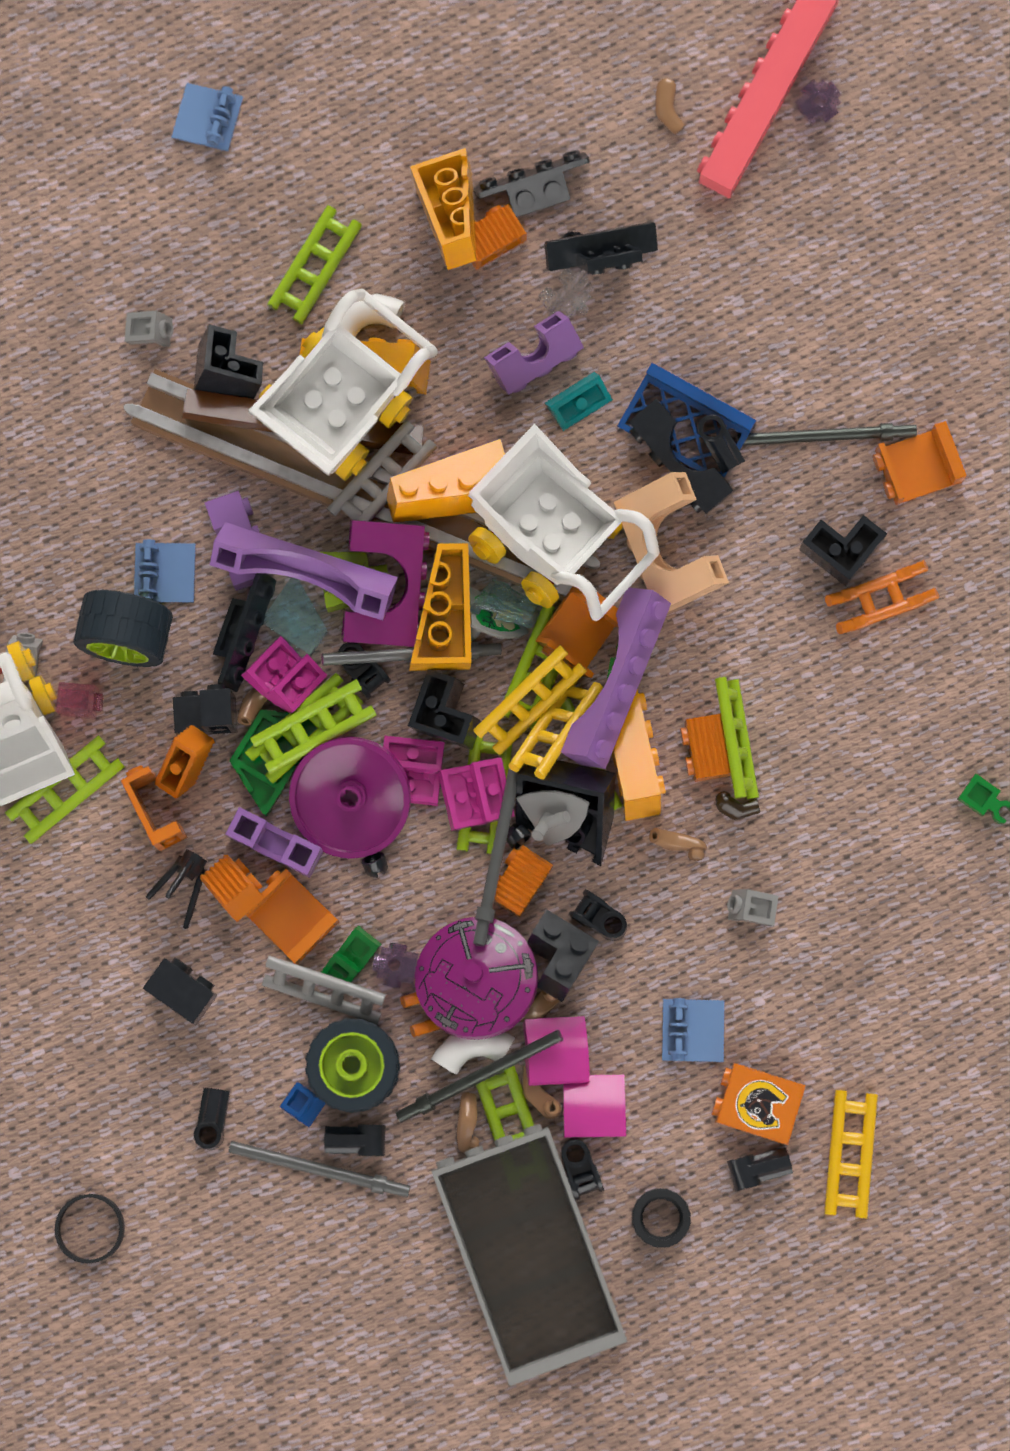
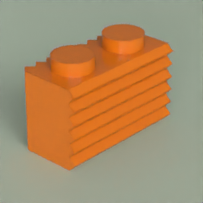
(497, 234)
(706, 748)
(184, 761)
(521, 879)
(232, 887)

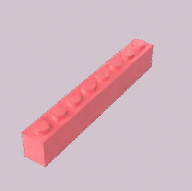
(764, 95)

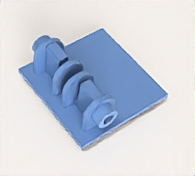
(207, 116)
(165, 571)
(693, 1030)

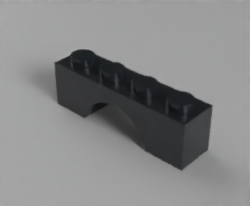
(656, 428)

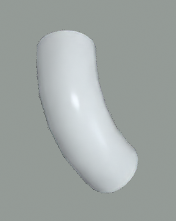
(361, 315)
(457, 1051)

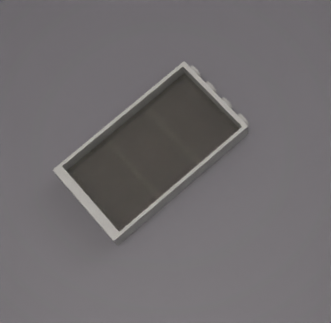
(528, 1254)

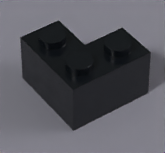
(221, 369)
(842, 555)
(211, 711)
(437, 713)
(565, 949)
(181, 991)

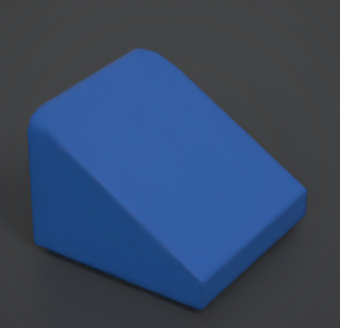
(302, 1104)

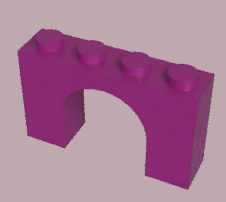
(406, 546)

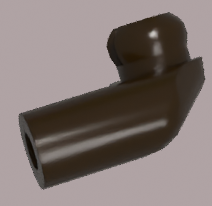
(734, 809)

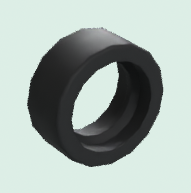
(684, 1218)

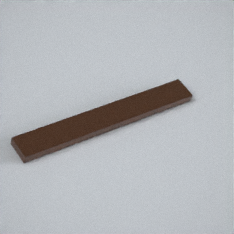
(234, 412)

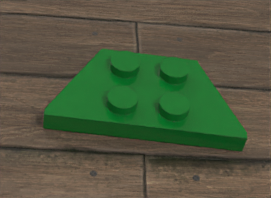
(253, 772)

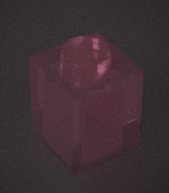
(78, 700)

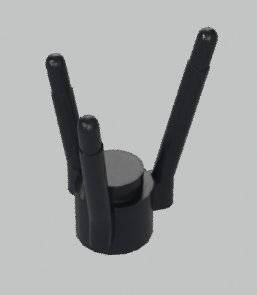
(187, 866)

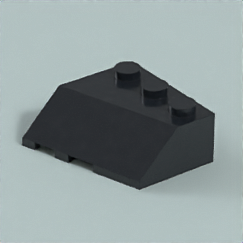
(584, 782)

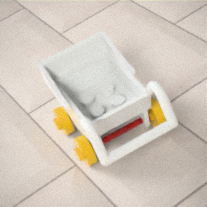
(339, 391)
(550, 522)
(28, 745)

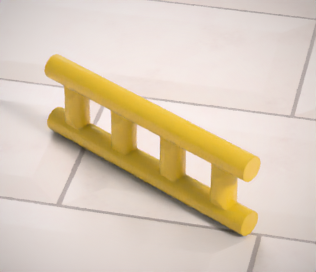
(534, 683)
(557, 741)
(861, 1170)

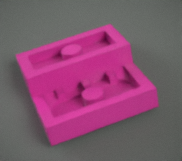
(284, 675)
(421, 764)
(473, 793)
(563, 1062)
(595, 1107)

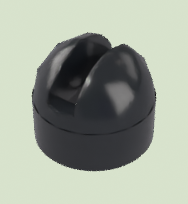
(516, 833)
(379, 864)

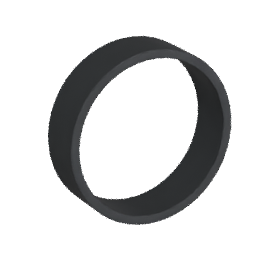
(58, 1223)

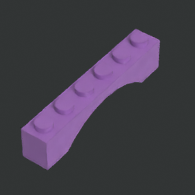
(252, 552)
(597, 730)

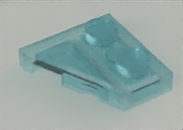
(507, 603)
(296, 618)

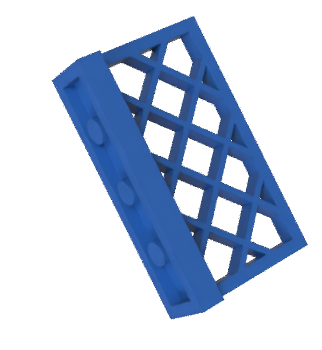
(695, 398)

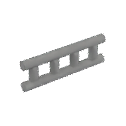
(381, 458)
(338, 986)

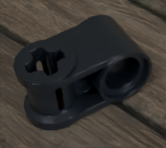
(364, 672)
(597, 916)
(581, 1171)

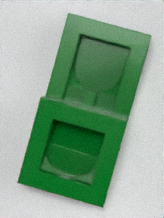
(352, 955)

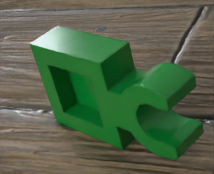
(981, 796)

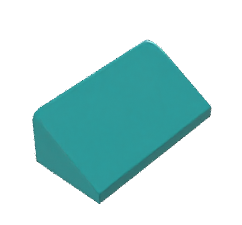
(579, 401)

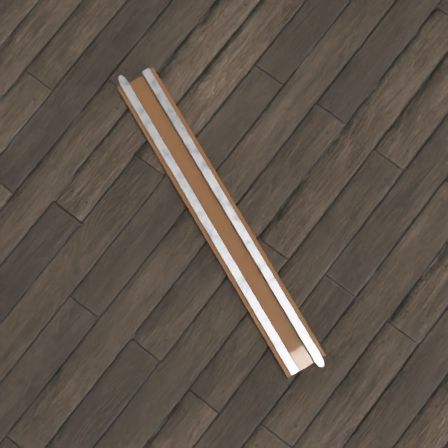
(278, 463)

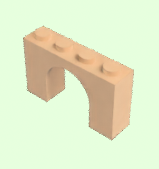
(656, 502)

